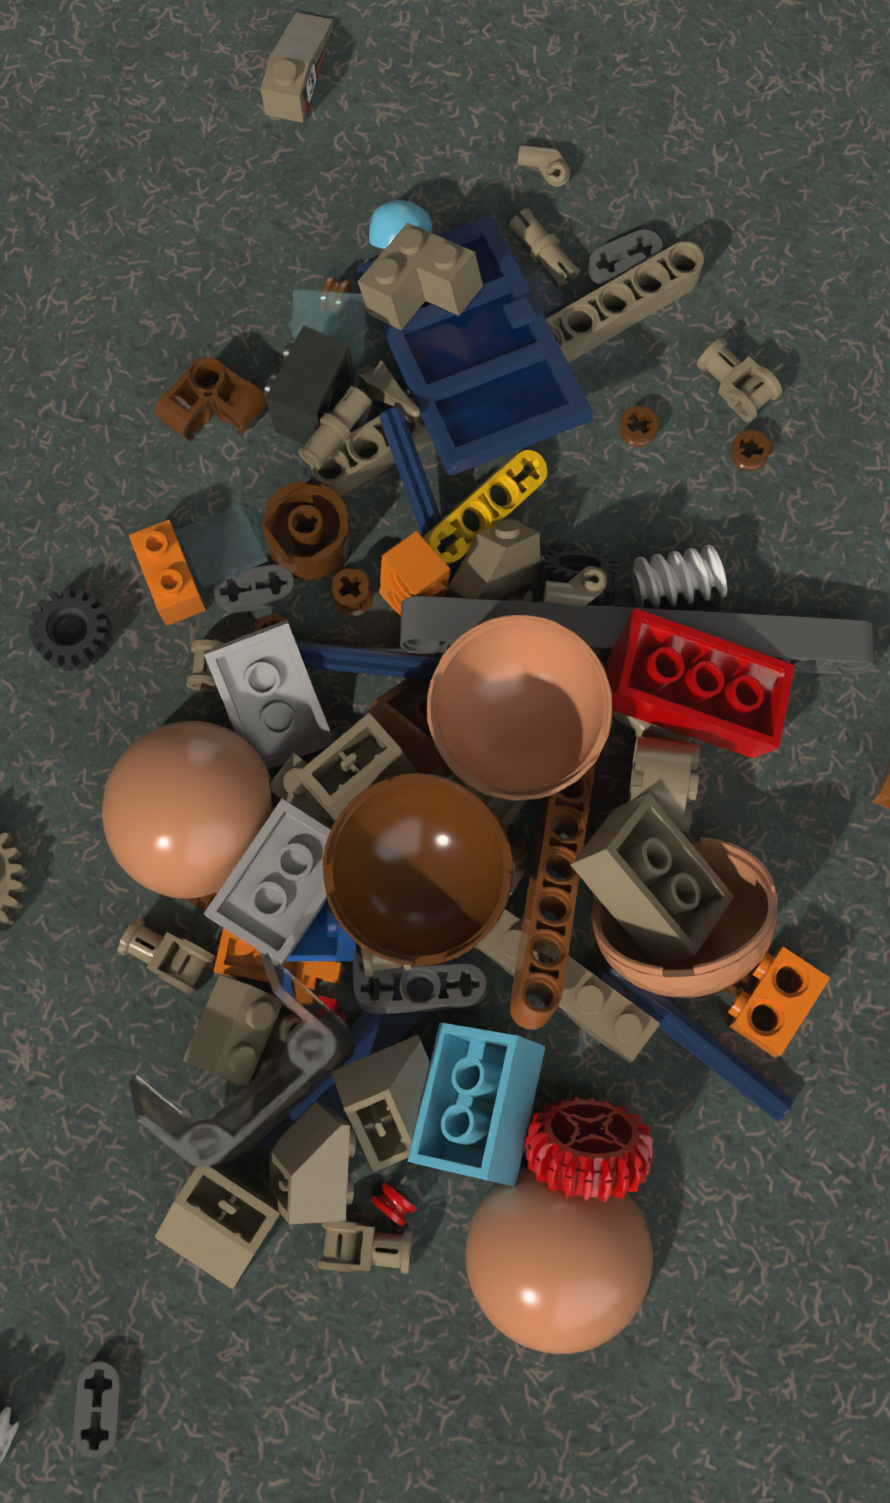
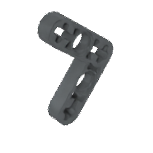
(387, 1003)

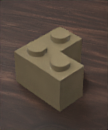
(417, 270)

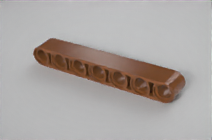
(554, 896)

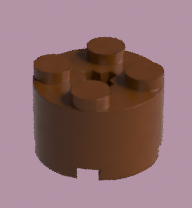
(323, 515)

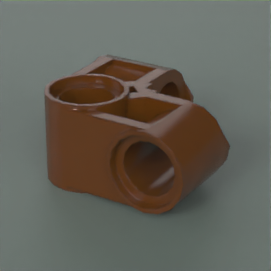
(190, 404)

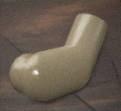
(577, 591)

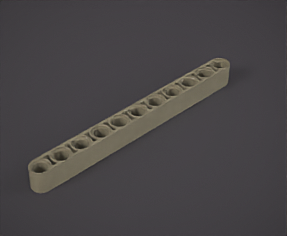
(587, 312)

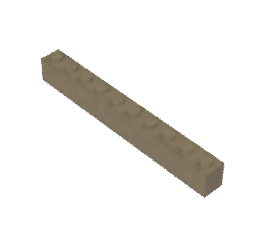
(585, 997)

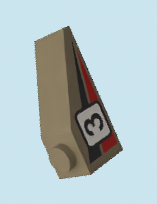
(295, 67)

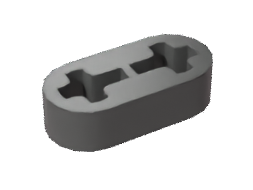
(622, 250)
(256, 598)
(86, 1407)

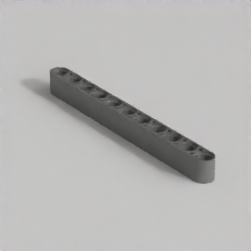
(806, 642)

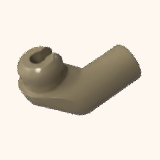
(548, 162)

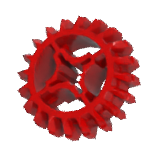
(589, 1148)

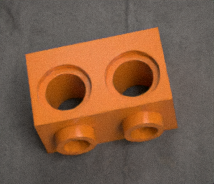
(412, 571)
(167, 572)
(786, 1008)

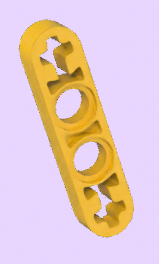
(483, 506)

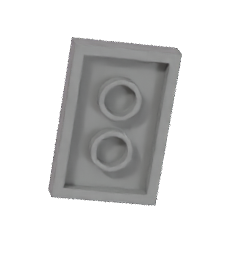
(269, 694)
(275, 884)

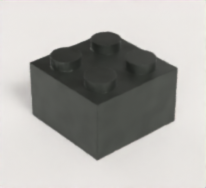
(309, 383)

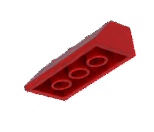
(699, 685)

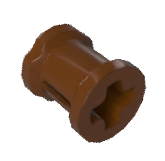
(355, 580)

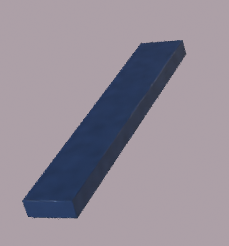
(371, 1035)

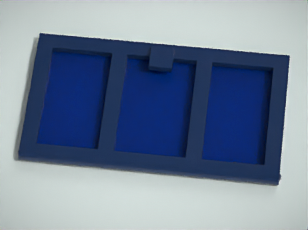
(493, 371)

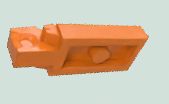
(243, 961)

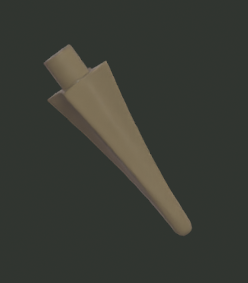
(386, 389)

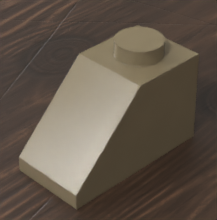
(498, 562)

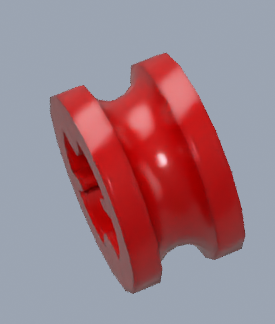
(393, 1204)

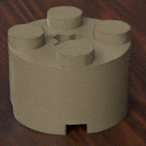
(665, 772)

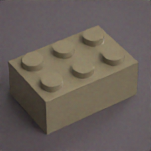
(653, 881)

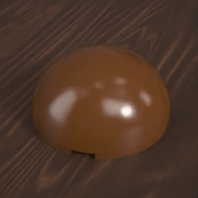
(418, 869)

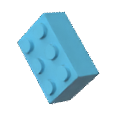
(477, 1103)

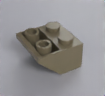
(353, 764)
(240, 1031)
(384, 1099)
(311, 1168)
(218, 1222)

